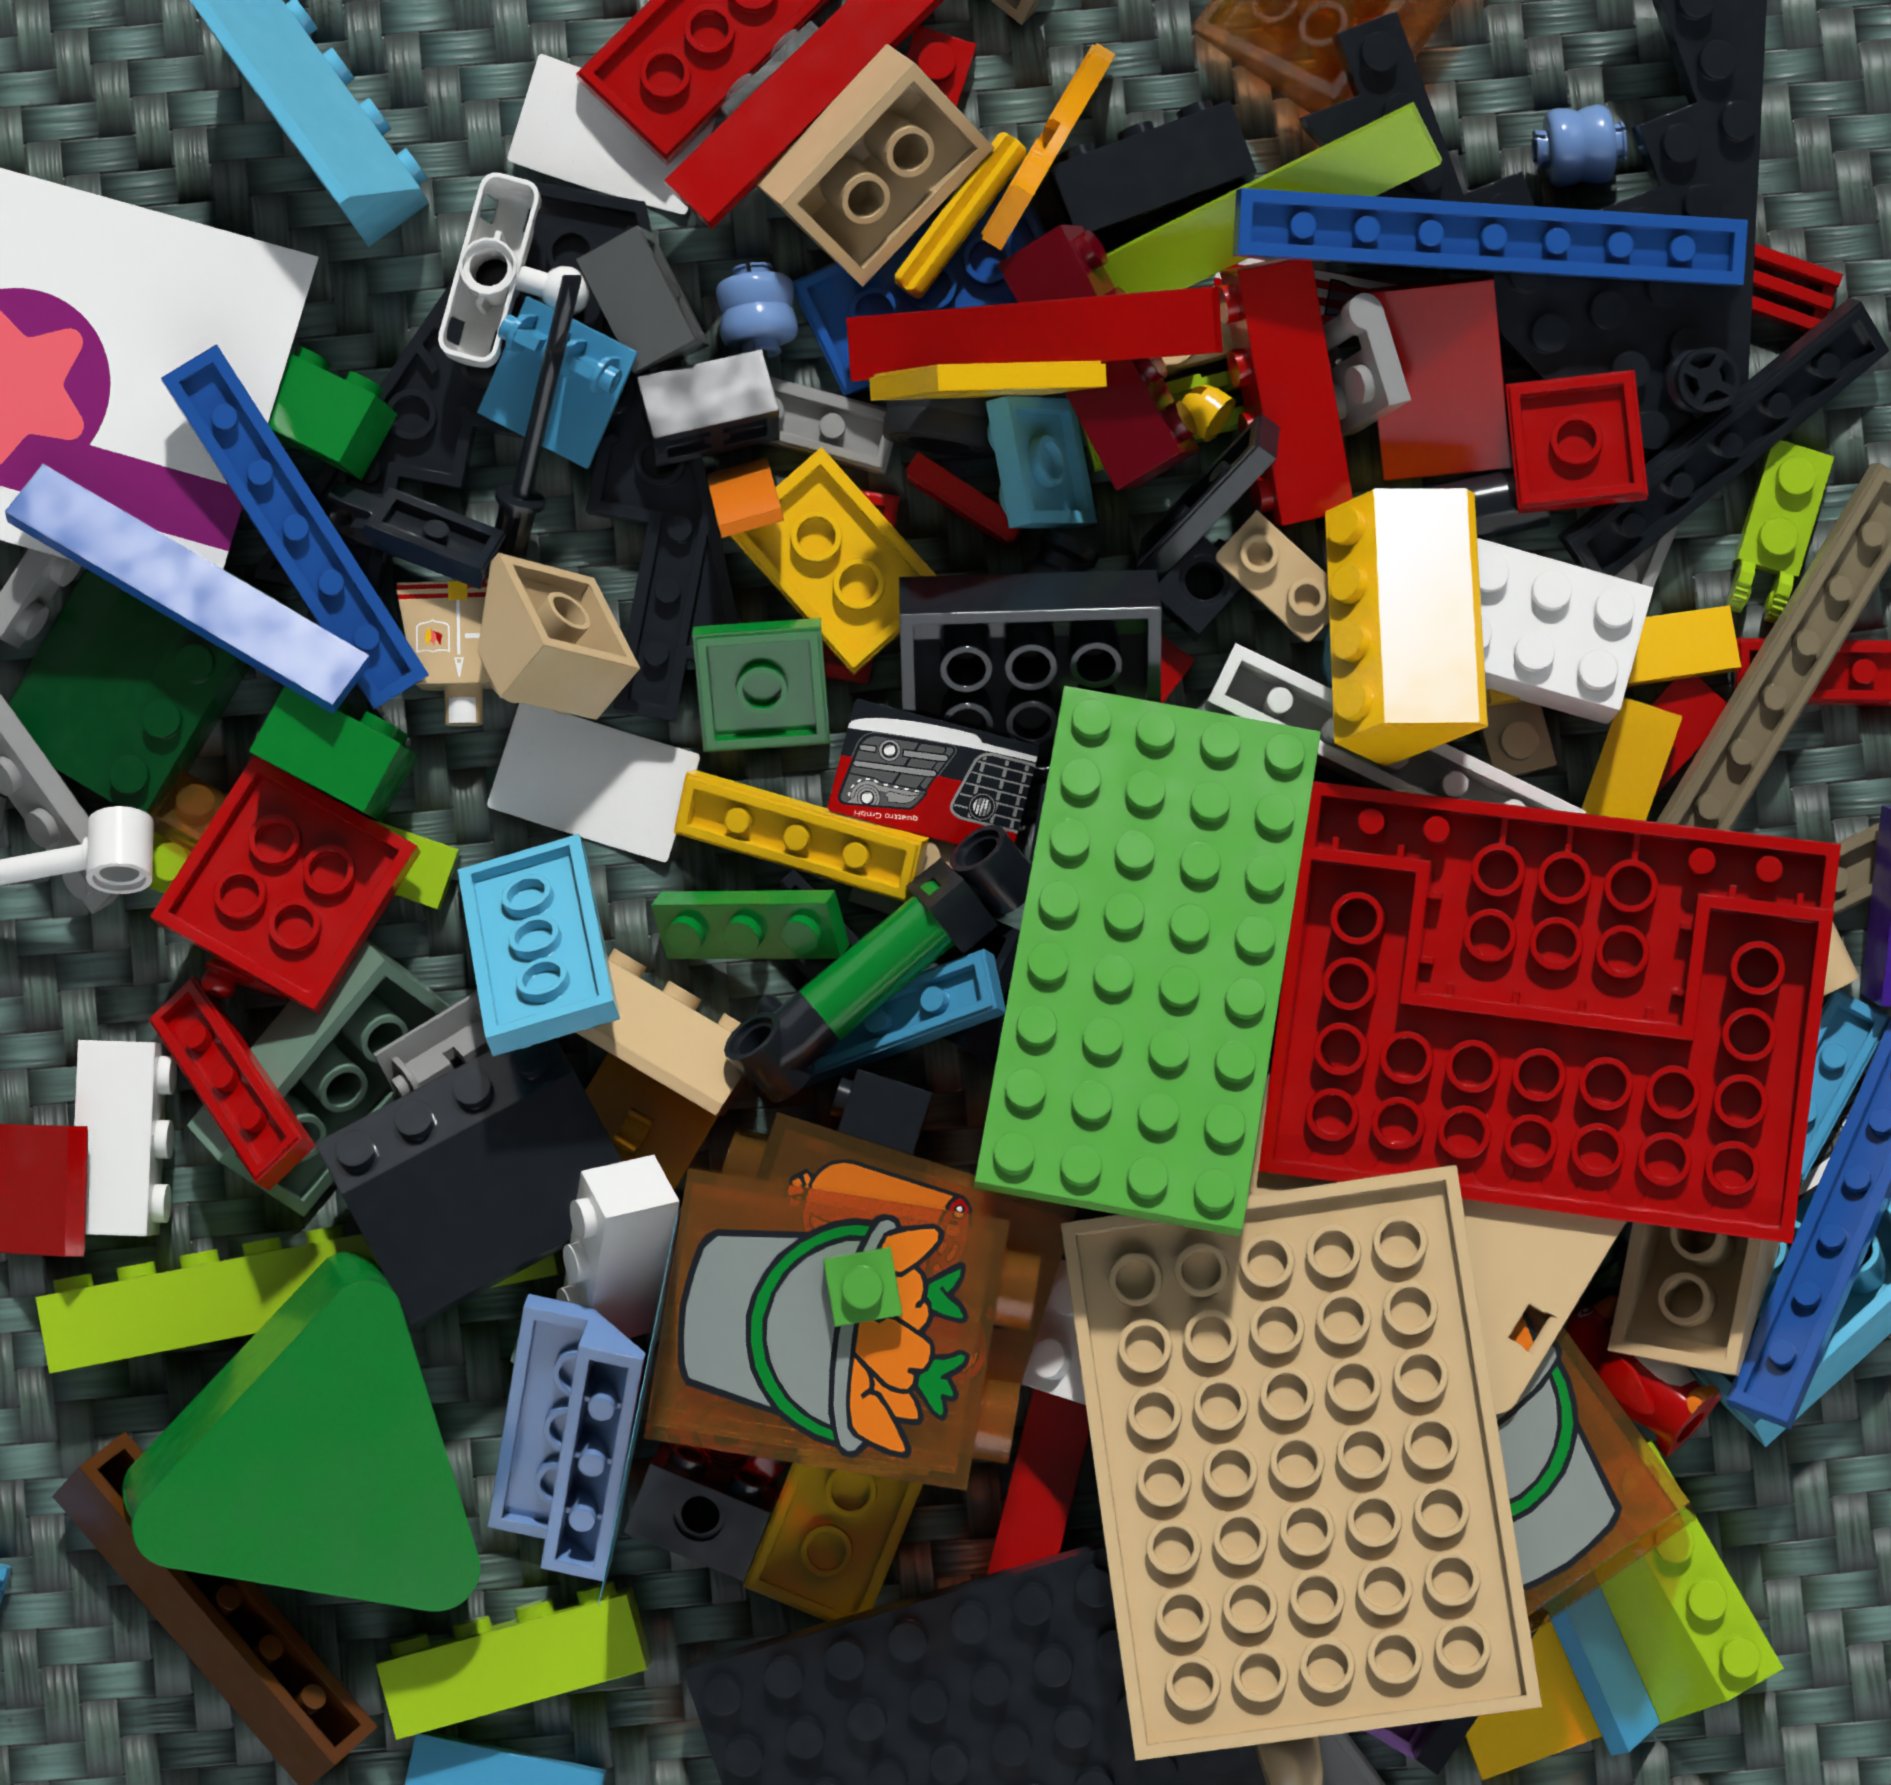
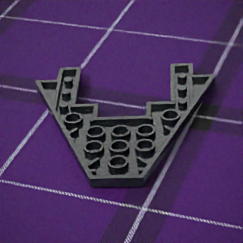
(1698, 164)
(431, 442)

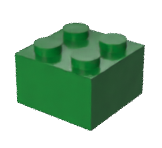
(336, 753)

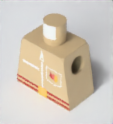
(444, 632)

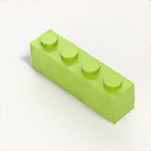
(514, 1661)

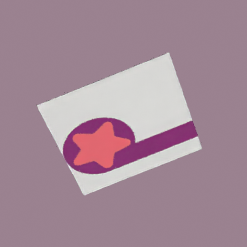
(90, 322)

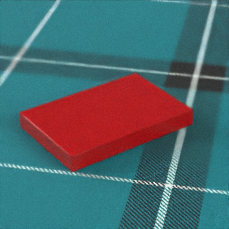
(1454, 378)

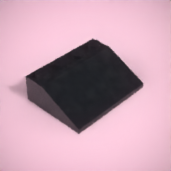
(1005, 646)
(470, 1174)

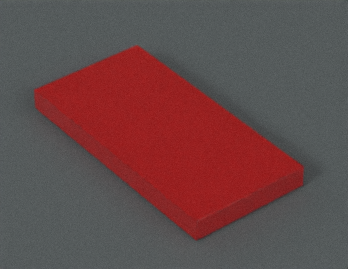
(680, 58)

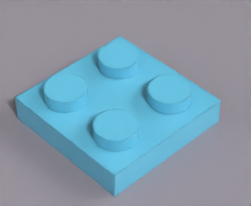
(1040, 462)

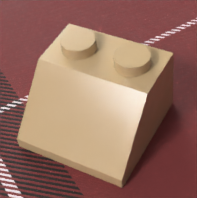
(552, 639)

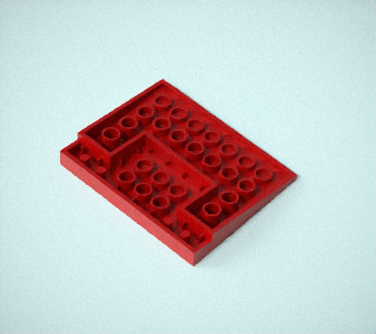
(1553, 1008)

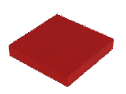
(1576, 442)
(43, 1189)

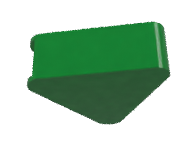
(313, 1459)

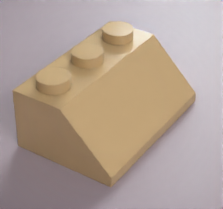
(875, 164)
(669, 1038)

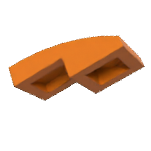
(744, 497)

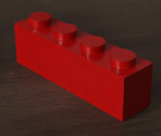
(1287, 377)

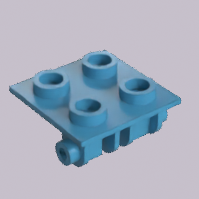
(586, 389)

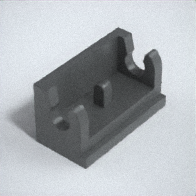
(642, 300)

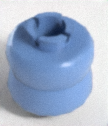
(1579, 146)
(757, 309)

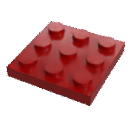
(286, 884)

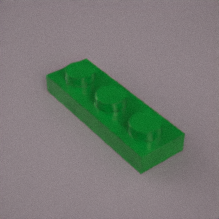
(750, 924)

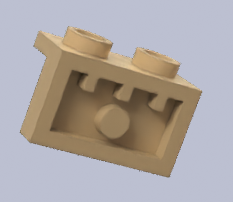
(1278, 576)

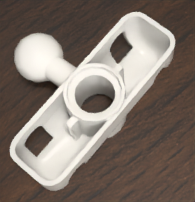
(505, 240)

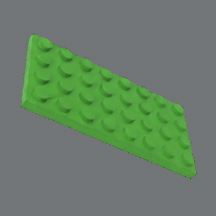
(1149, 962)

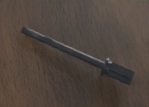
(519, 501)

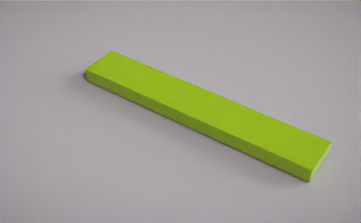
(1202, 240)

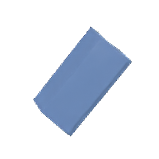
(566, 1434)

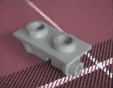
(434, 1047)

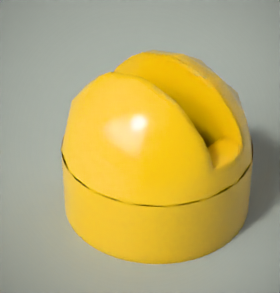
(1210, 410)

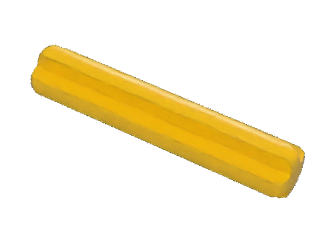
(960, 216)

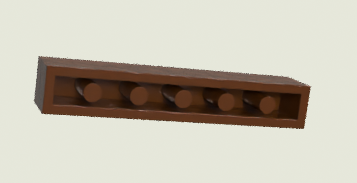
(224, 1630)

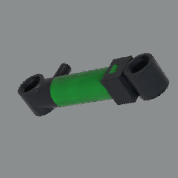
(946, 909)

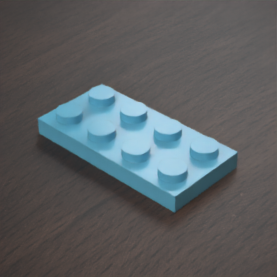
(537, 945)

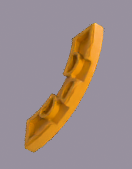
(1047, 146)

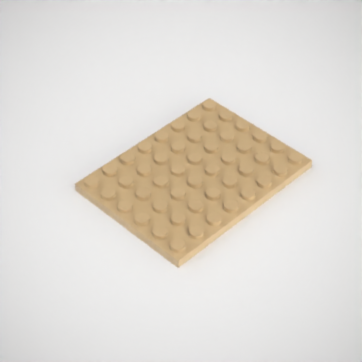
(1300, 1467)

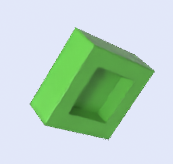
(863, 1286)

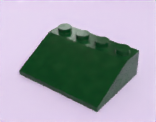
(124, 694)

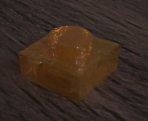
(187, 810)

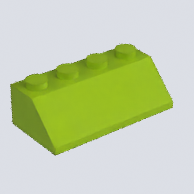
(1688, 1625)

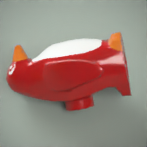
(1648, 1390)

